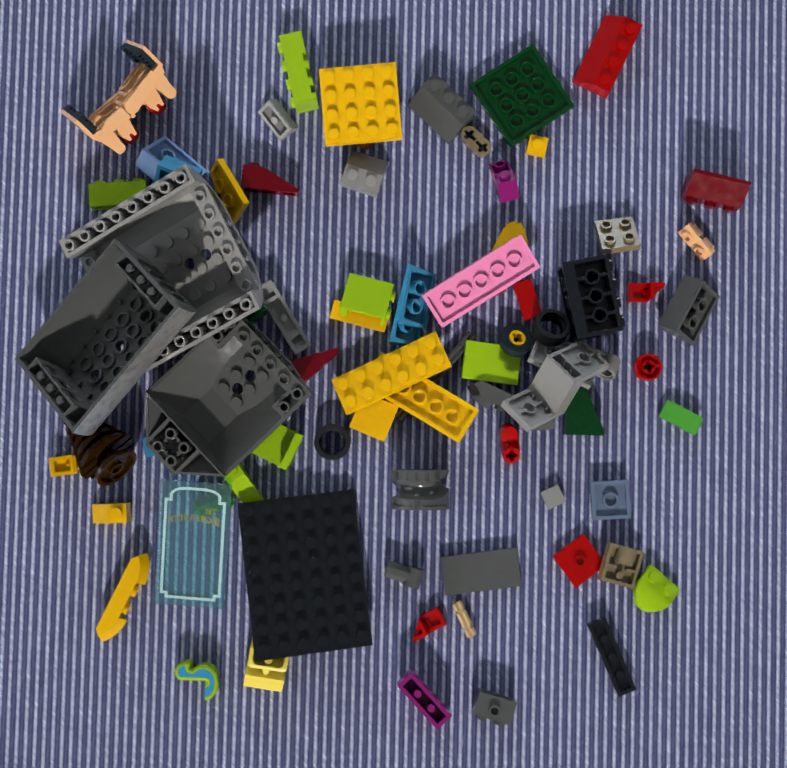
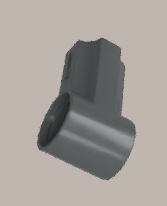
(408, 575)

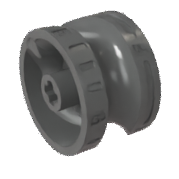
(420, 489)

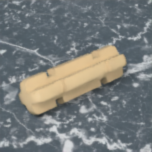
(464, 619)

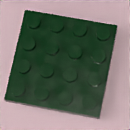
(521, 96)

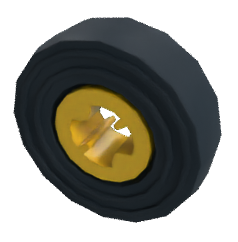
(514, 331)

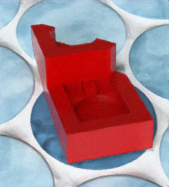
(642, 291)
(429, 622)

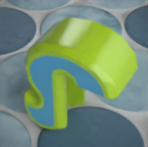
(202, 672)

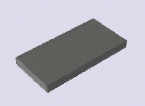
(480, 571)

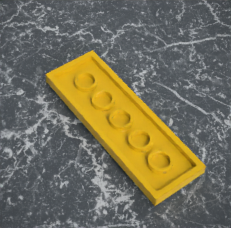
(391, 373)
(436, 408)

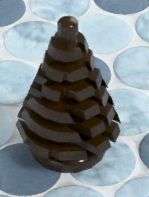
(103, 454)

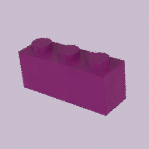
(424, 699)

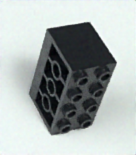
(577, 297)

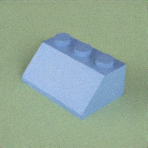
(156, 151)

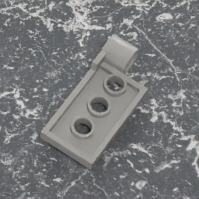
(540, 352)

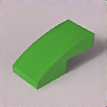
(681, 417)

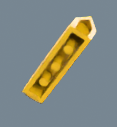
(112, 618)

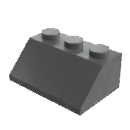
(442, 108)
(689, 309)

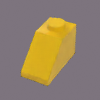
(510, 231)
(112, 513)

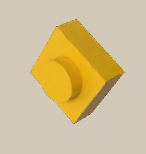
(537, 146)

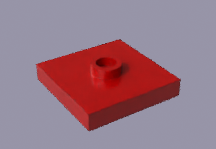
(578, 560)

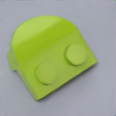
(654, 591)

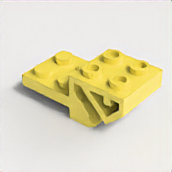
(266, 673)

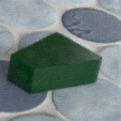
(581, 416)

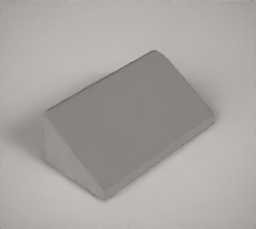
(277, 119)

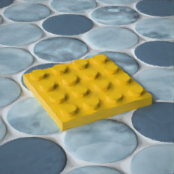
(360, 104)

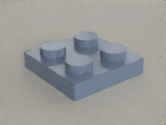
(610, 500)

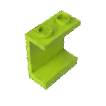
(367, 297)
(280, 447)

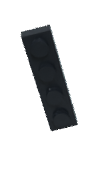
(611, 656)

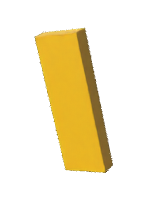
(357, 318)

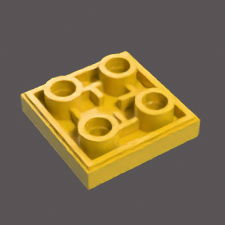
(375, 419)

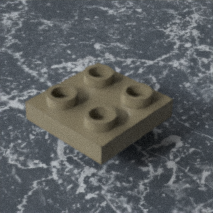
(617, 235)
(620, 565)

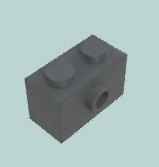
(494, 707)

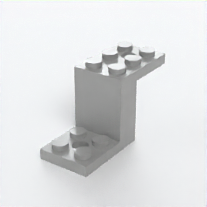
(555, 385)

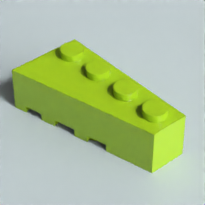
(298, 71)

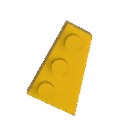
(229, 189)

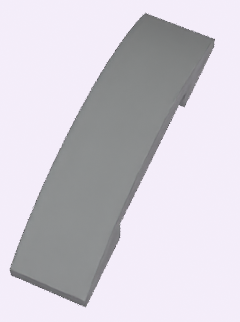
(284, 318)

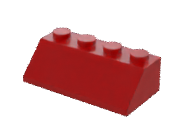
(607, 54)

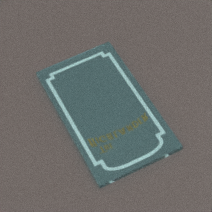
(192, 543)

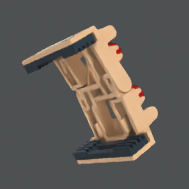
(138, 89)

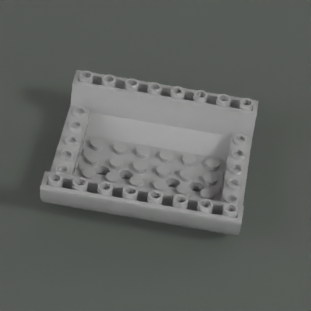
(168, 227)

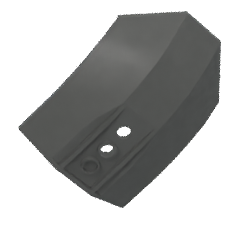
(200, 421)

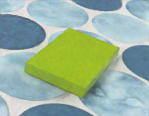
(489, 363)

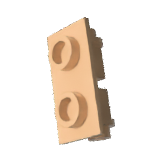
(701, 247)

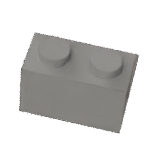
(364, 174)

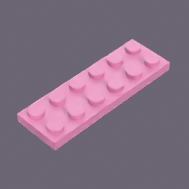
(481, 280)

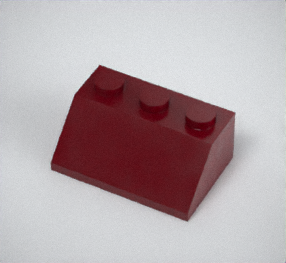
(714, 190)

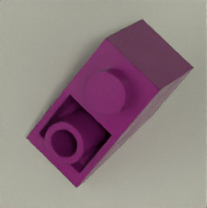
(504, 181)

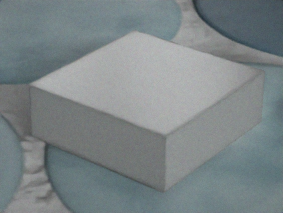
(552, 497)

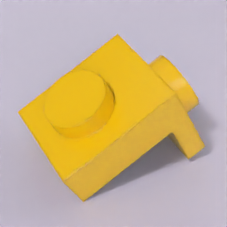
(63, 465)

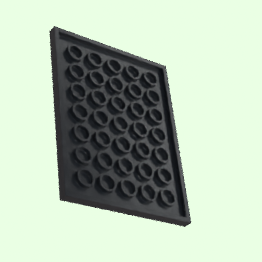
(304, 575)

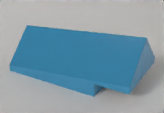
(412, 310)

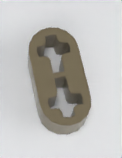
(479, 138)

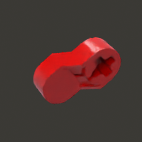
(507, 434)

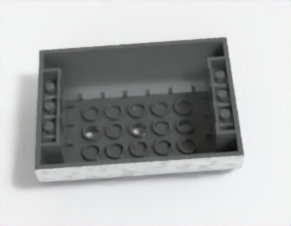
(88, 334)

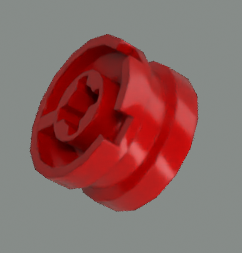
(655, 367)

